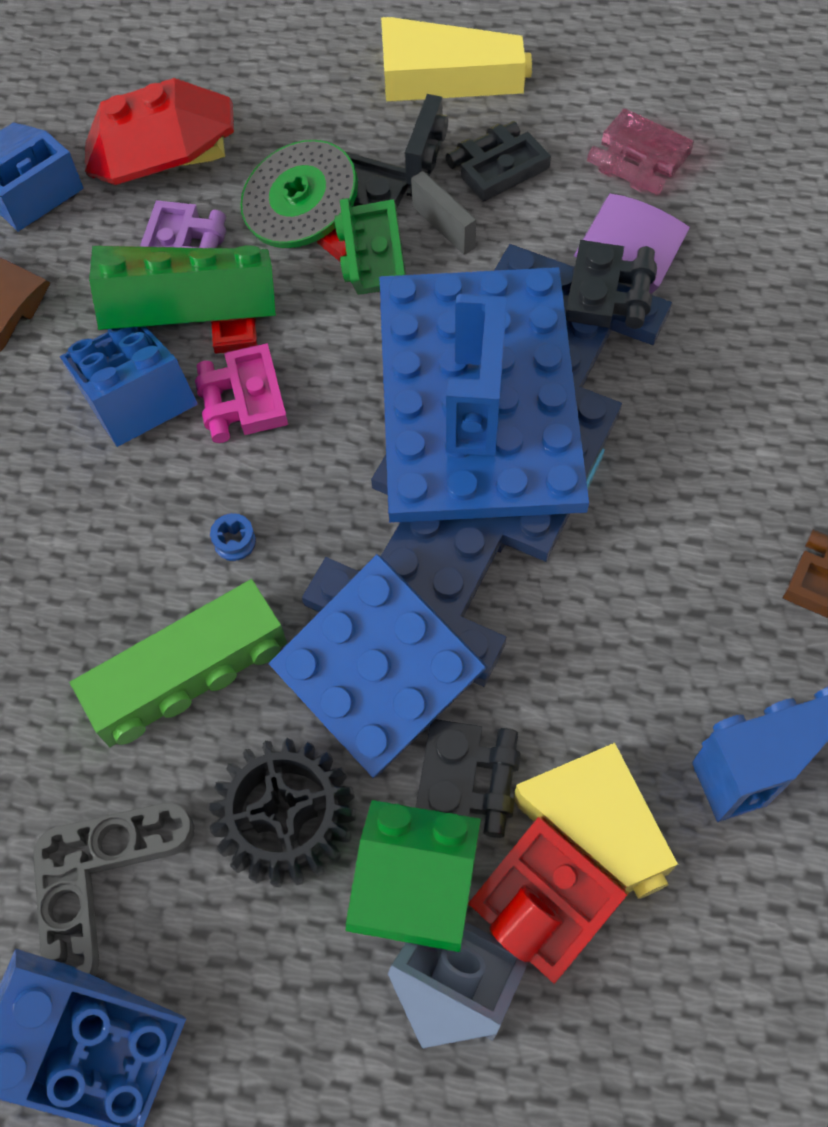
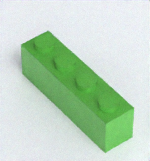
(179, 664)

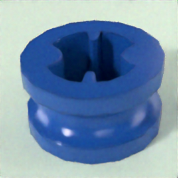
(233, 550)

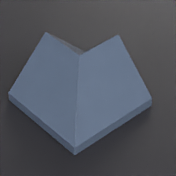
(453, 992)

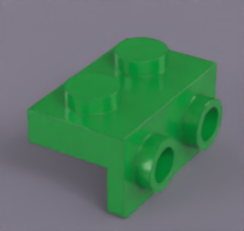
(371, 244)

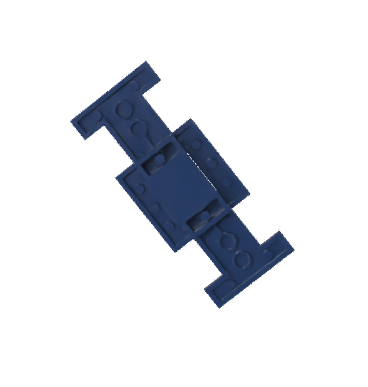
(451, 557)

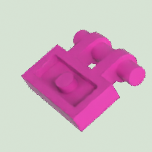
(255, 391)

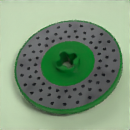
(290, 221)

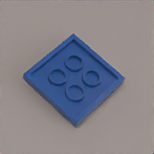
(377, 665)

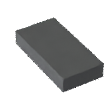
(444, 212)

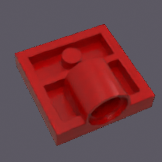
(547, 900)

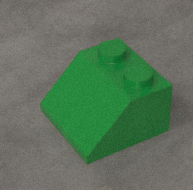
(413, 875)

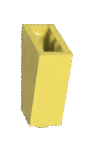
(603, 816)

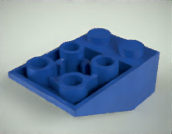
(33, 174)
(129, 381)
(756, 759)
(80, 1044)

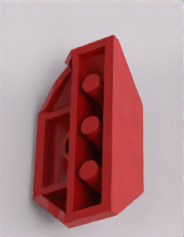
(155, 130)

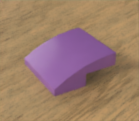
(637, 225)

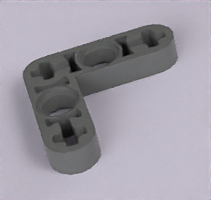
(75, 875)

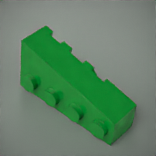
(179, 285)

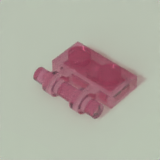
(645, 143)

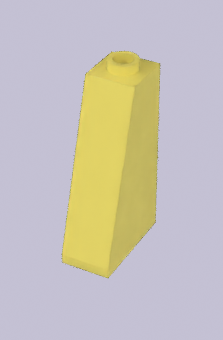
(450, 61)

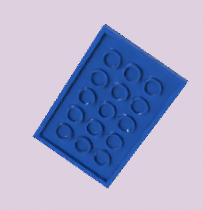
(538, 431)

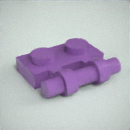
(177, 223)

